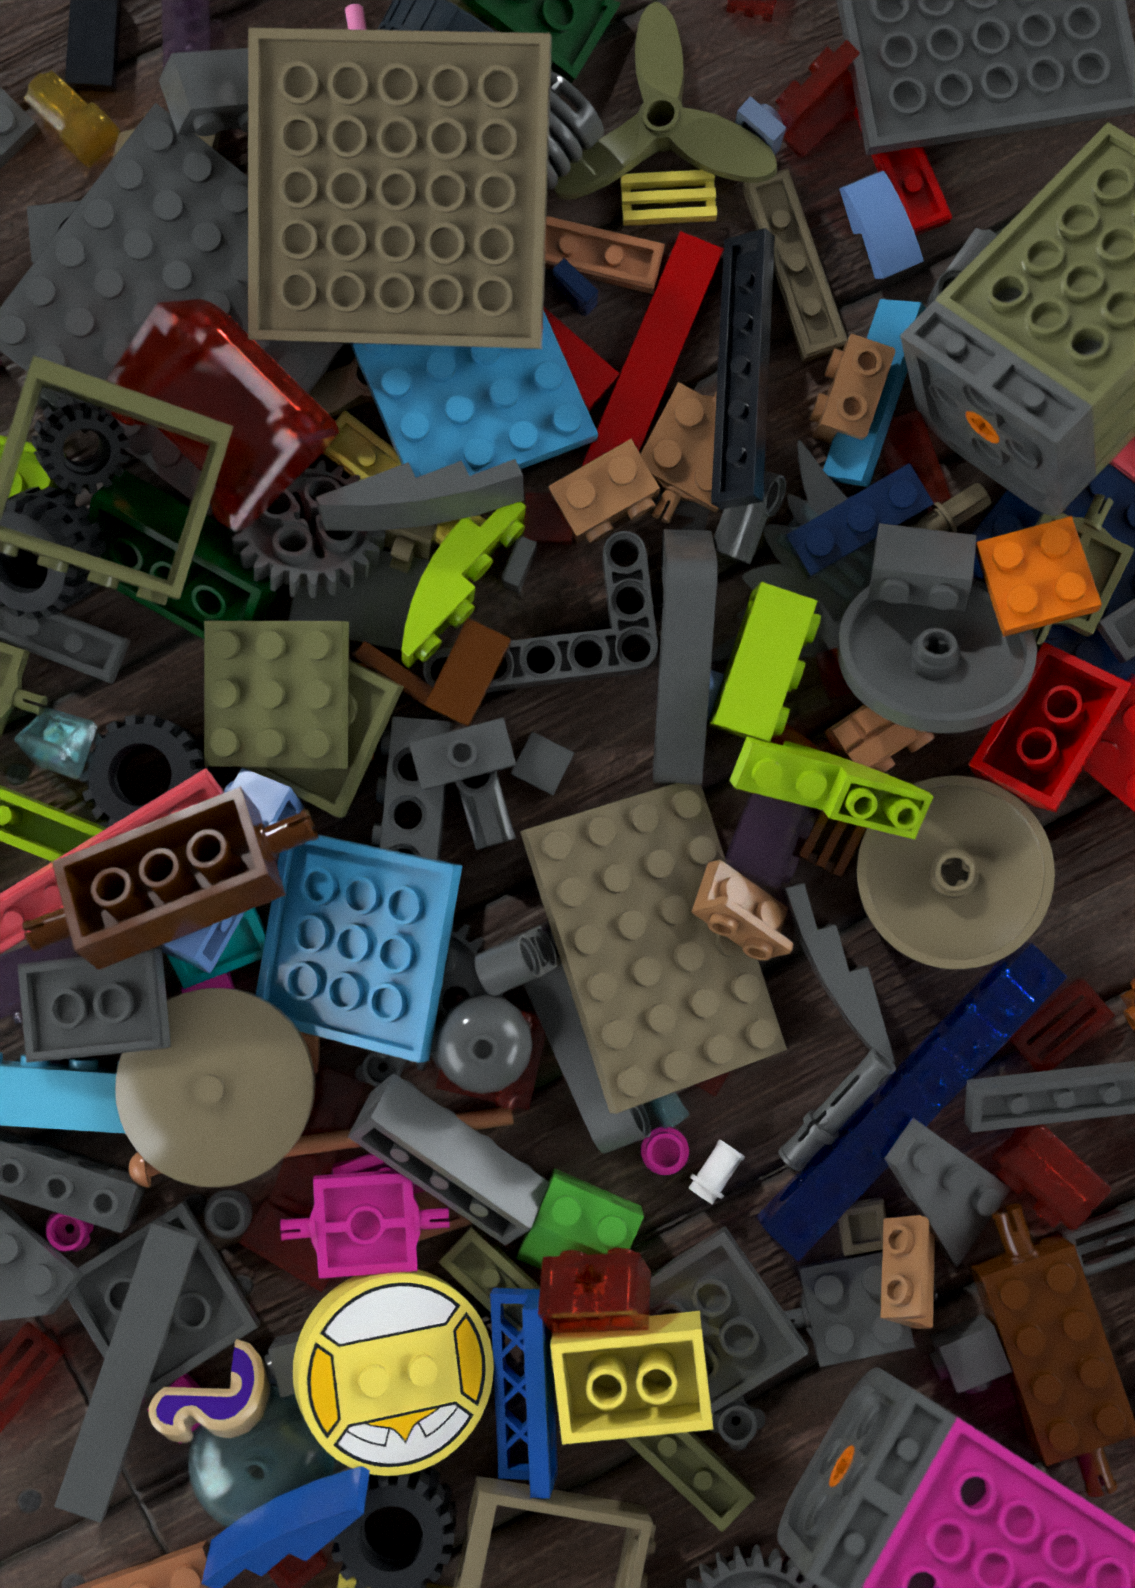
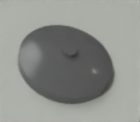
(934, 664)

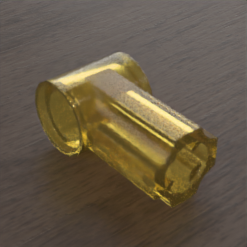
(78, 124)

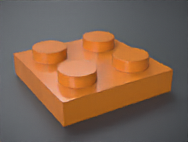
(1037, 576)

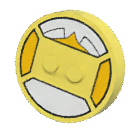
(393, 1371)

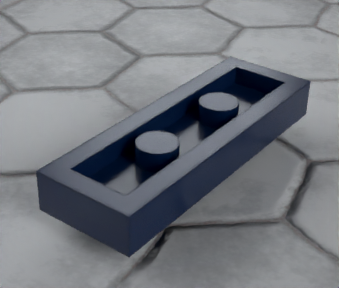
(857, 520)

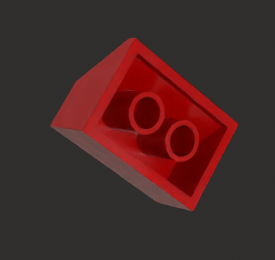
(1052, 730)

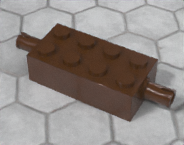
(168, 879)
(1055, 1349)

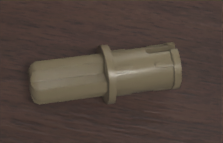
(955, 510)

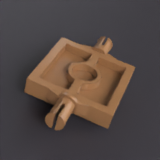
(682, 451)

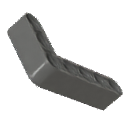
(608, 641)
(685, 655)
(535, 962)

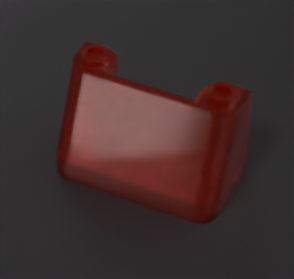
(206, 364)

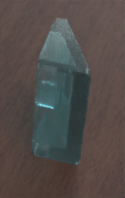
(58, 742)

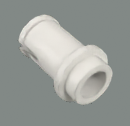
(716, 1172)

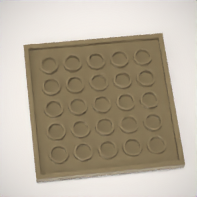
(397, 186)

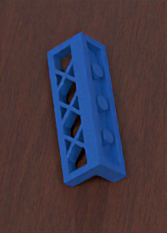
(535, 1385)

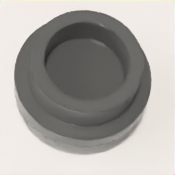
(228, 1213)

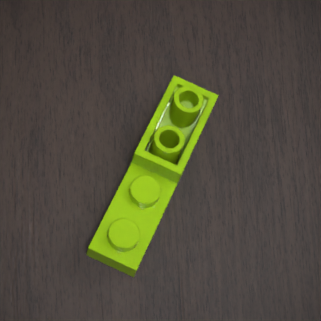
(444, 591)
(831, 784)

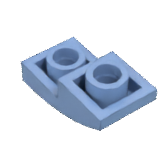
(884, 224)

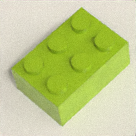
(765, 663)

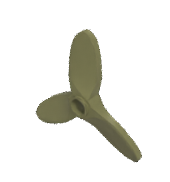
(692, 134)

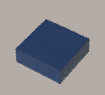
(574, 287)

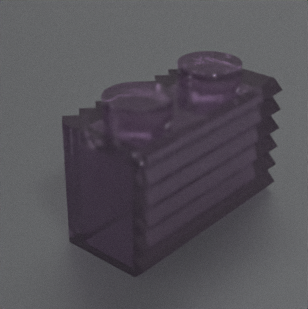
(767, 839)

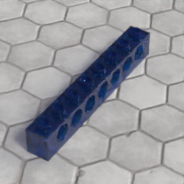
(915, 1090)

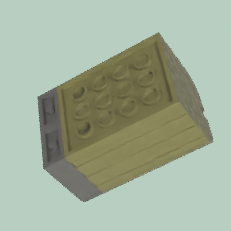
(1036, 338)

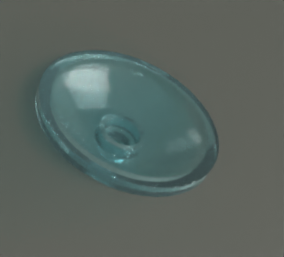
(277, 1444)

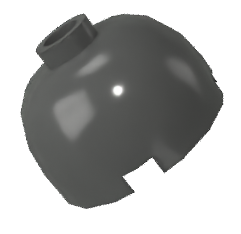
(483, 1043)

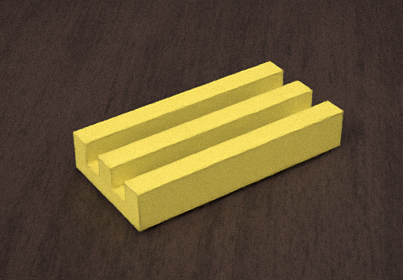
(668, 180)

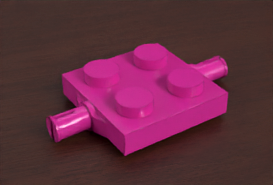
(364, 1224)

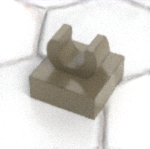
(410, 543)

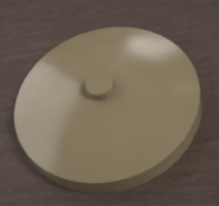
(966, 883)
(223, 1094)

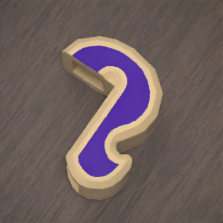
(219, 1411)

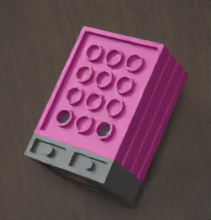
(933, 1503)

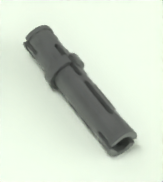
(823, 1124)

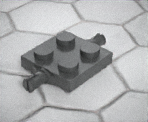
(844, 1310)

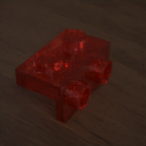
(821, 100)

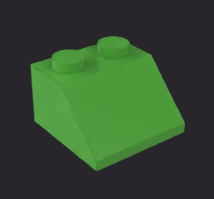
(579, 1219)

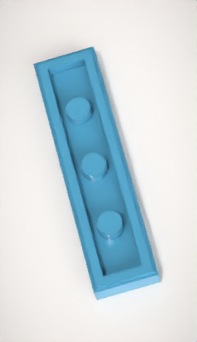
(855, 459)

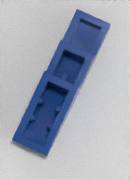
(291, 1523)

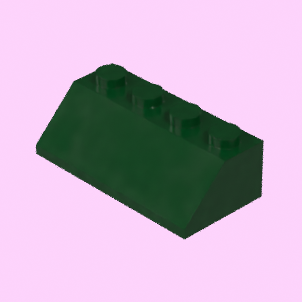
(143, 534)

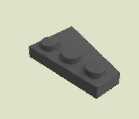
(945, 1188)

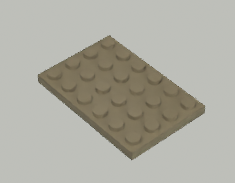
(648, 976)

